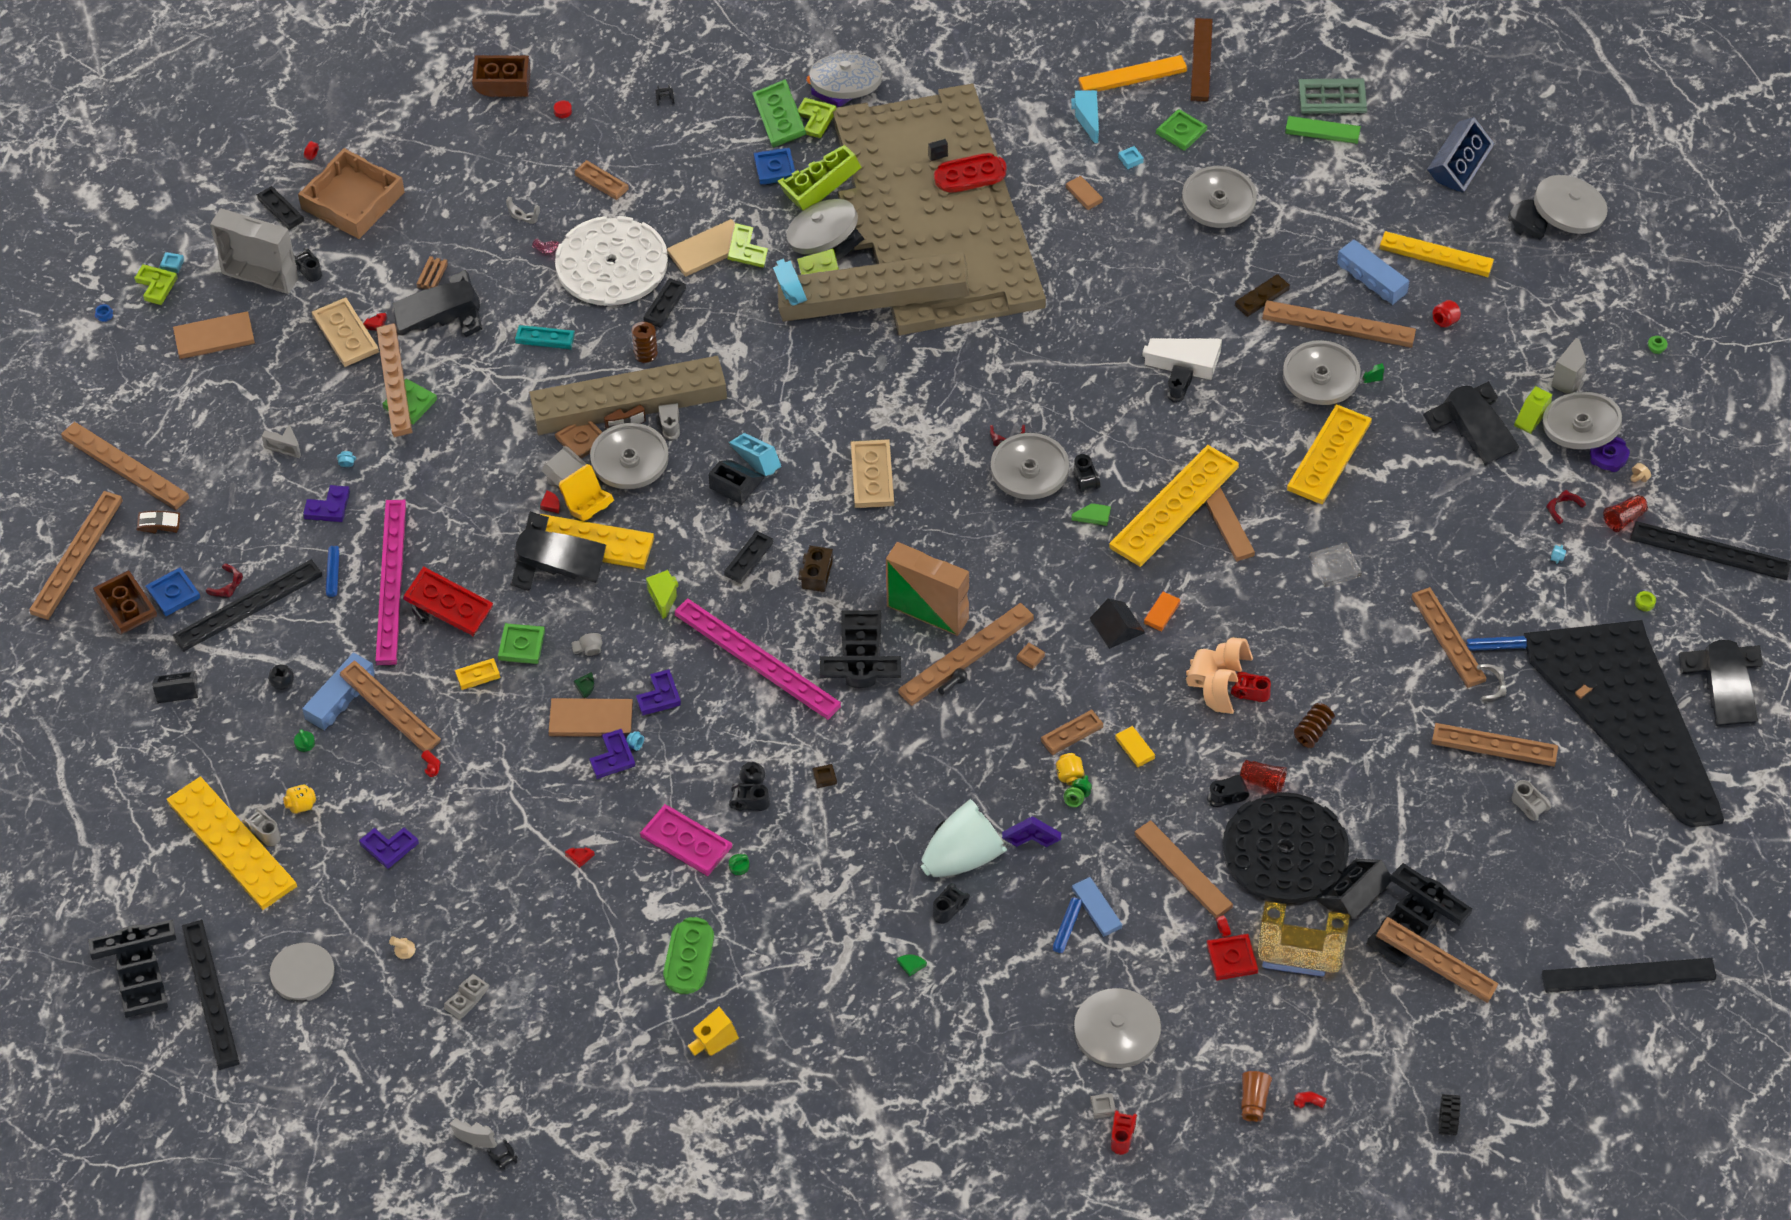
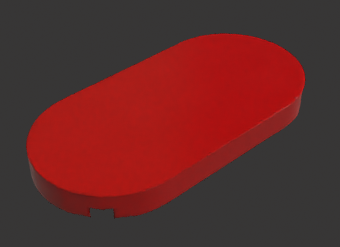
(970, 172)

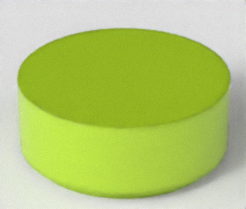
(1645, 601)

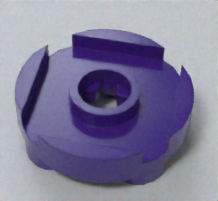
(1610, 462)

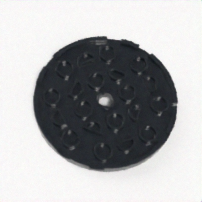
(1267, 871)

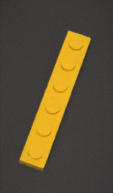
(1436, 254)

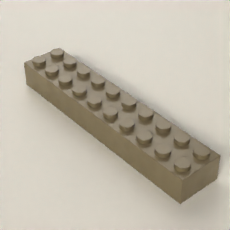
(878, 286)
(594, 399)

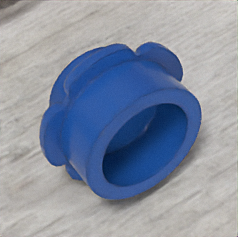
(103, 313)

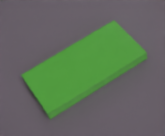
(779, 113)

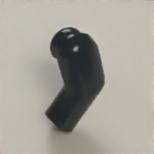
(420, 615)

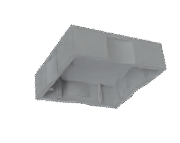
(254, 250)

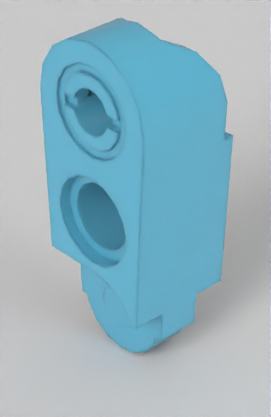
(789, 282)

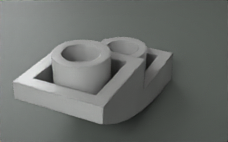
(467, 997)
(474, 1135)

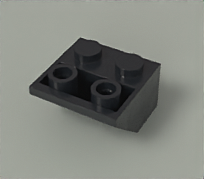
(733, 480)

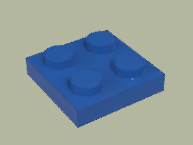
(774, 165)
(172, 591)

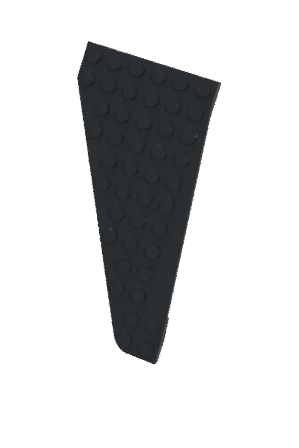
(1629, 710)

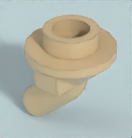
(403, 948)

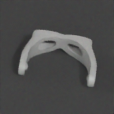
(514, 209)
(1498, 671)

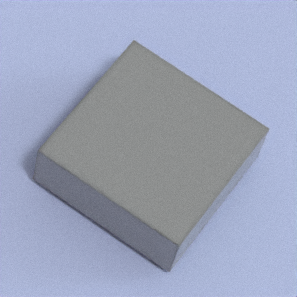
(1103, 1105)

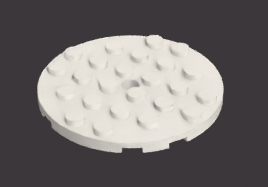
(637, 253)

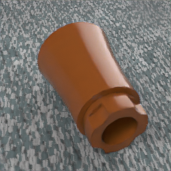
(1254, 1095)

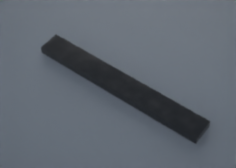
(1711, 550)
(247, 605)
(1628, 975)
(210, 995)

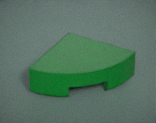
(1375, 374)
(911, 963)

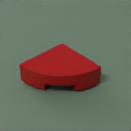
(376, 321)
(550, 502)
(579, 855)

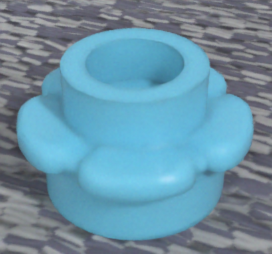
(346, 459)
(1558, 554)
(635, 740)

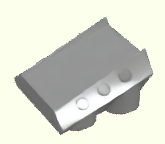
(562, 466)

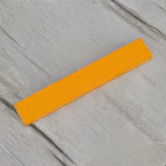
(1133, 74)

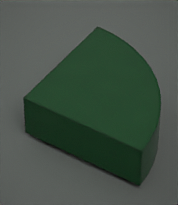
(585, 684)

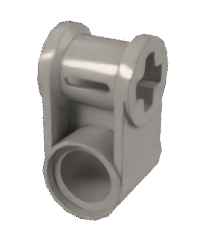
(670, 421)
(1531, 802)
(263, 827)

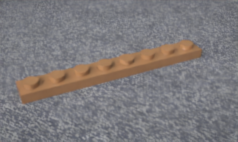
(1339, 323)
(394, 380)
(125, 466)
(75, 555)
(966, 654)

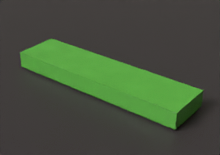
(1323, 129)

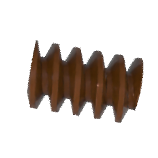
(644, 342)
(1314, 725)

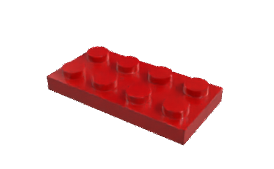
(448, 601)

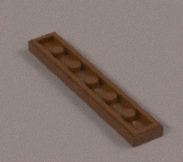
(1201, 59)

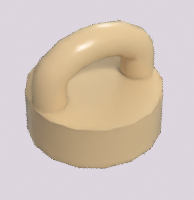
(1640, 472)

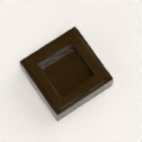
(824, 776)

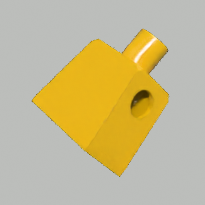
(713, 1033)

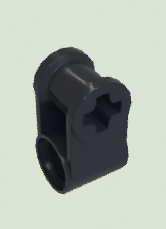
(308, 265)
(1179, 383)
(1087, 475)
(1229, 790)
(749, 796)
(951, 901)

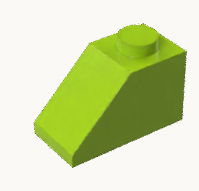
(1533, 409)
(662, 591)

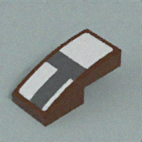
(635, 415)
(158, 520)

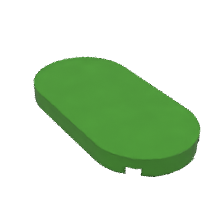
(688, 955)

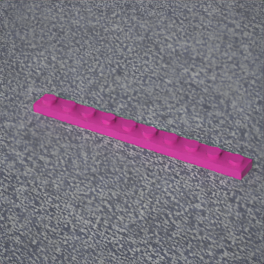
(391, 582)
(758, 659)

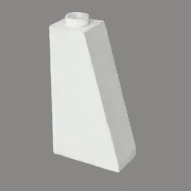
(1189, 353)

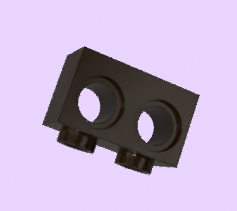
(816, 573)

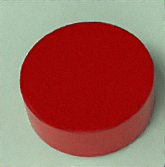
(562, 109)
(311, 150)
(1223, 926)

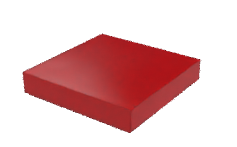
(1232, 957)

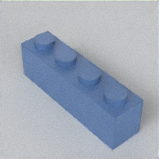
(1373, 272)
(333, 696)

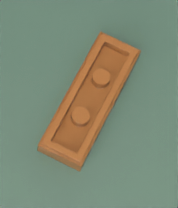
(601, 180)
(1072, 732)

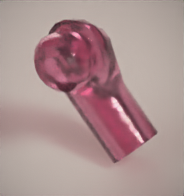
(547, 247)

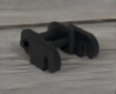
(670, 94)
(497, 1160)

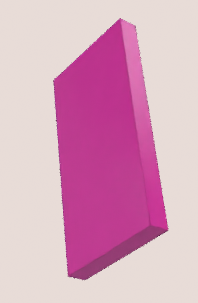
(686, 840)

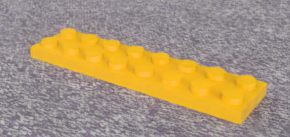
(1173, 505)
(231, 843)

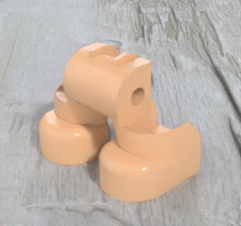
(1210, 672)

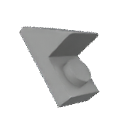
(283, 443)

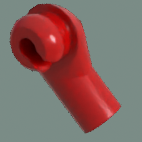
(433, 763)
(1311, 1097)

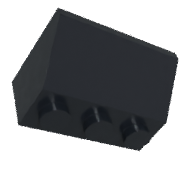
(1357, 887)

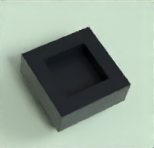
(937, 149)

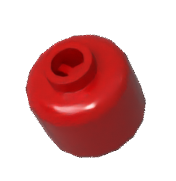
(1446, 313)

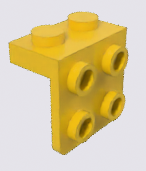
(584, 493)

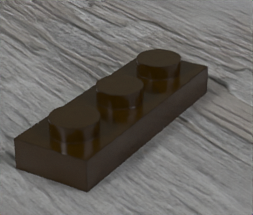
(1257, 297)

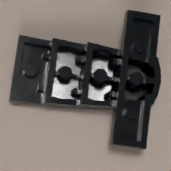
(441, 306)
(1475, 421)
(553, 554)
(861, 651)
(1726, 678)
(1419, 910)
(136, 964)

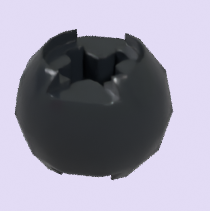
(281, 682)
(752, 768)

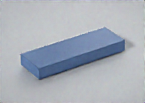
(1097, 906)

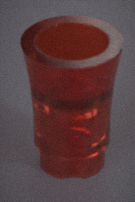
(1625, 512)
(1264, 775)

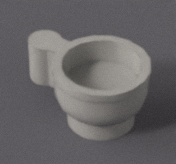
(589, 643)

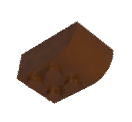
(502, 75)
(124, 602)

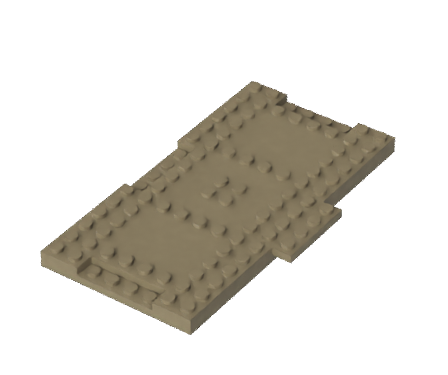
(912, 218)

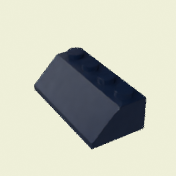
(1461, 155)

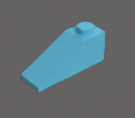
(1087, 112)
(756, 453)

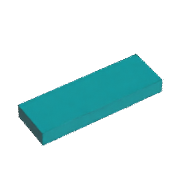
(545, 337)

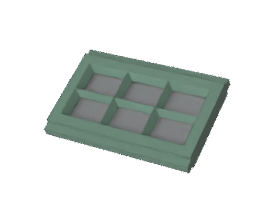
(1332, 96)

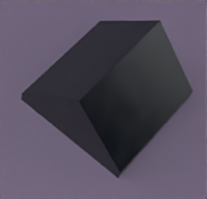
(1116, 623)
(175, 687)

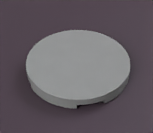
(302, 972)

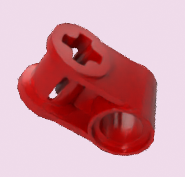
(1252, 687)
(1123, 1129)

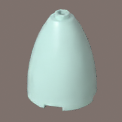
(962, 843)

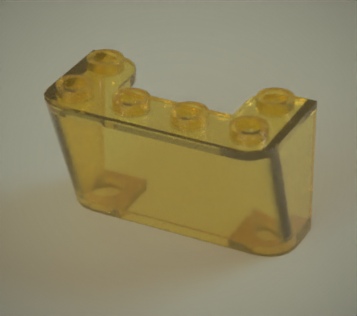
(1302, 945)

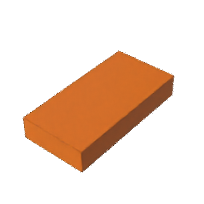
(1162, 611)

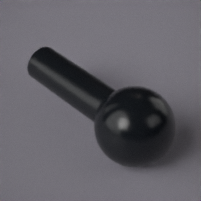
(959, 676)

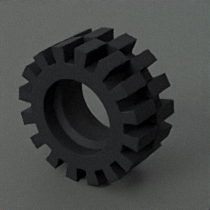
(1449, 1114)

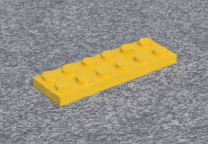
(1329, 454)
(622, 545)

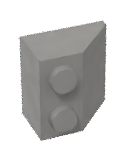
(1570, 369)

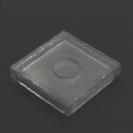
(1335, 564)

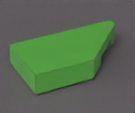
(1093, 514)

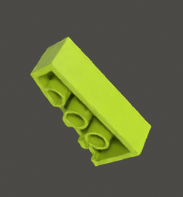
(820, 178)

